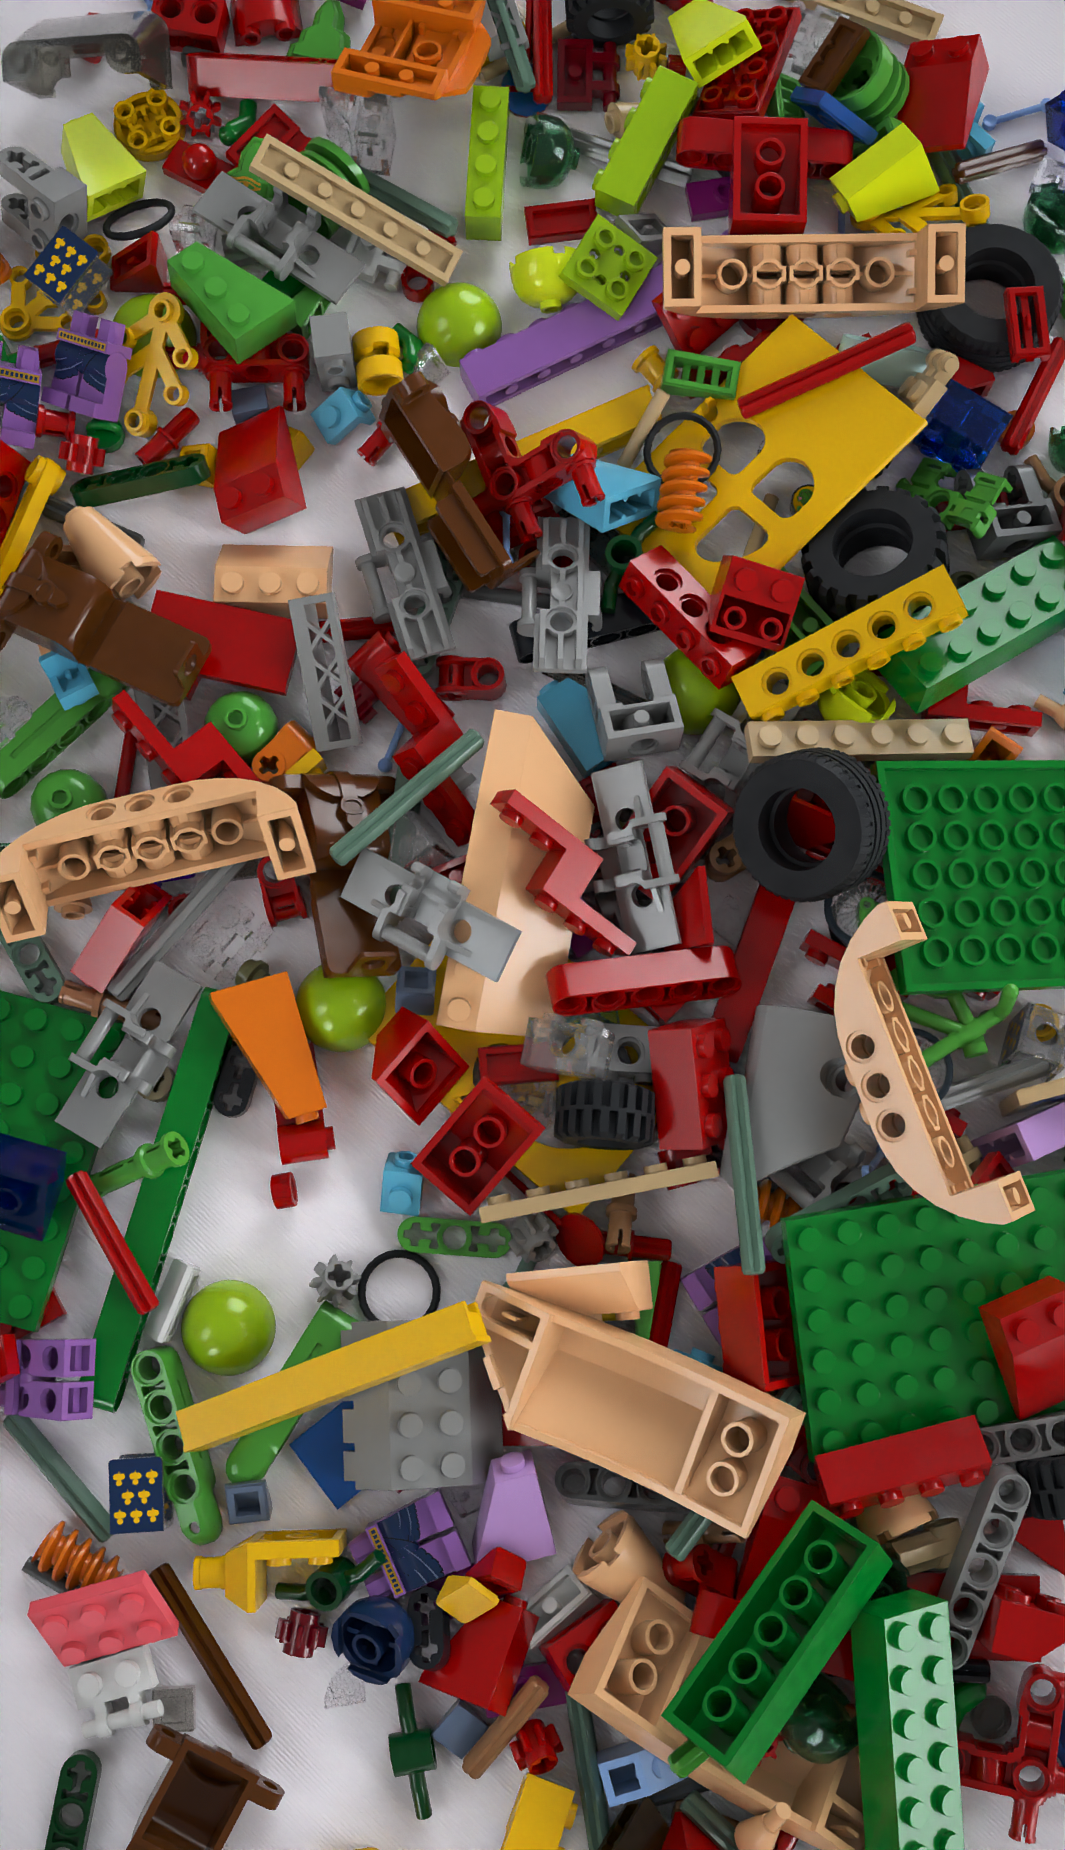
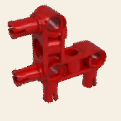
(265, 366)
(533, 473)
(998, 1766)

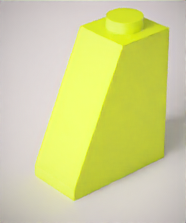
(712, 39)
(102, 164)
(885, 177)

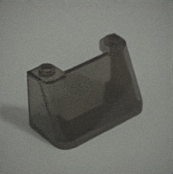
(129, 40)

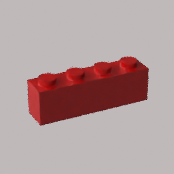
(902, 1467)

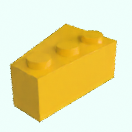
(539, 1815)

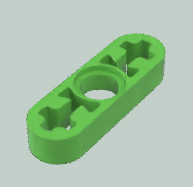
(426, 1225)

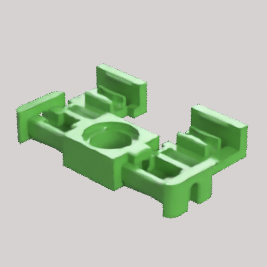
(959, 511)

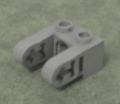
(47, 198)
(636, 727)

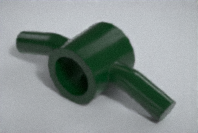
(623, 546)
(341, 1573)
(412, 1751)

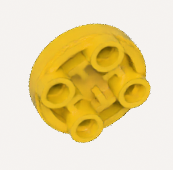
(148, 125)

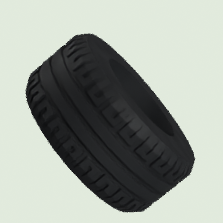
(1012, 260)
(764, 834)

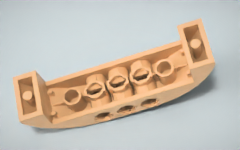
(813, 273)
(145, 842)
(895, 1081)

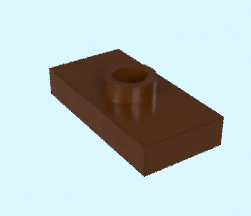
(835, 56)

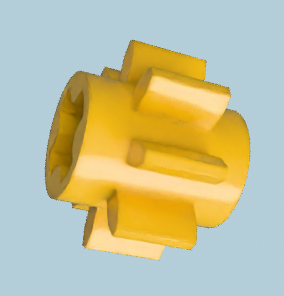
(645, 56)

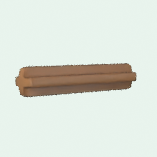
(506, 1727)

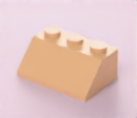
(270, 575)
(591, 1289)

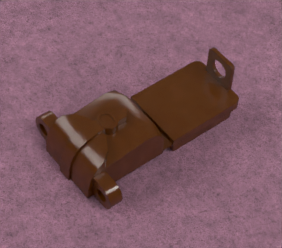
(438, 452)
(92, 627)
(329, 809)
(197, 1795)

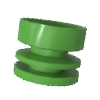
(874, 83)
(338, 162)

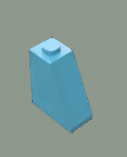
(627, 497)
(570, 718)

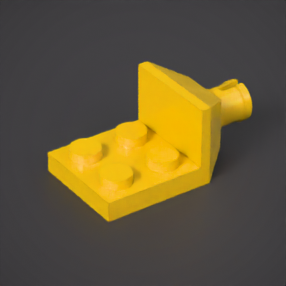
(244, 1566)

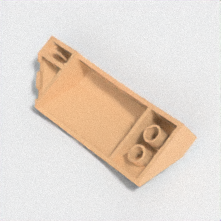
(497, 872)
(636, 1407)
(637, 1672)

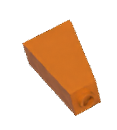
(272, 1038)

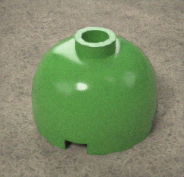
(244, 722)
(64, 792)

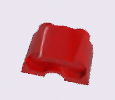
(265, 17)

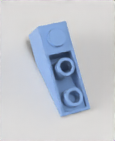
(632, 1773)

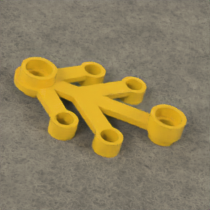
(973, 211)
(29, 313)
(156, 360)

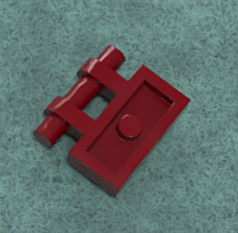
(575, 74)

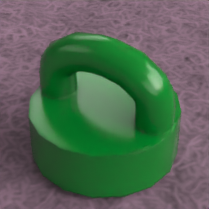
(110, 434)

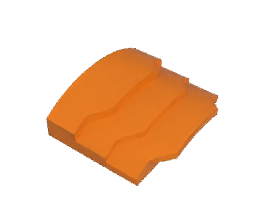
(417, 50)

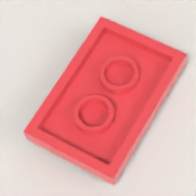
(103, 1618)

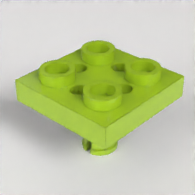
(600, 277)

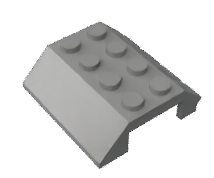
(422, 1426)

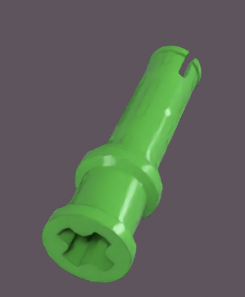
(147, 1162)

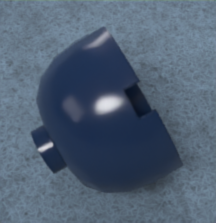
(374, 1638)

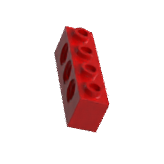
(682, 613)

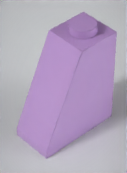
(1028, 1137)
(513, 1510)

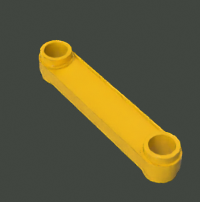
(44, 480)

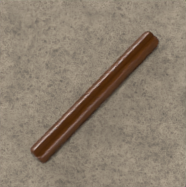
(211, 1657)

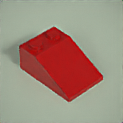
(944, 90)
(768, 176)
(257, 473)
(692, 822)
(477, 1145)
(1030, 1344)
(775, 1521)

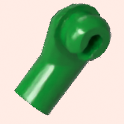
(237, 127)
(411, 346)
(966, 1698)

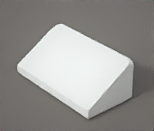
(172, 1301)
(558, 1605)

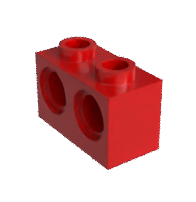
(195, 23)
(577, 1635)

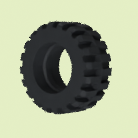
(870, 521)

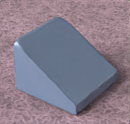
(249, 402)
(415, 990)
(248, 1502)
(459, 1729)

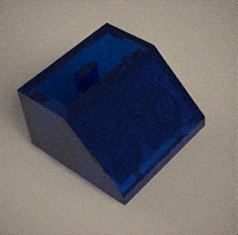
(962, 428)

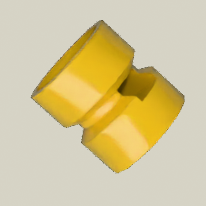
(377, 359)

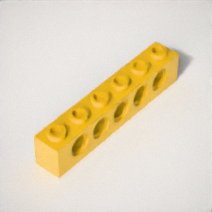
(859, 627)

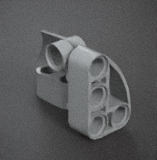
(794, 1090)

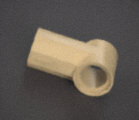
(928, 1547)

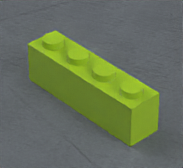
(645, 143)
(487, 163)

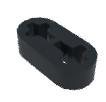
(226, 1083)
(437, 1630)

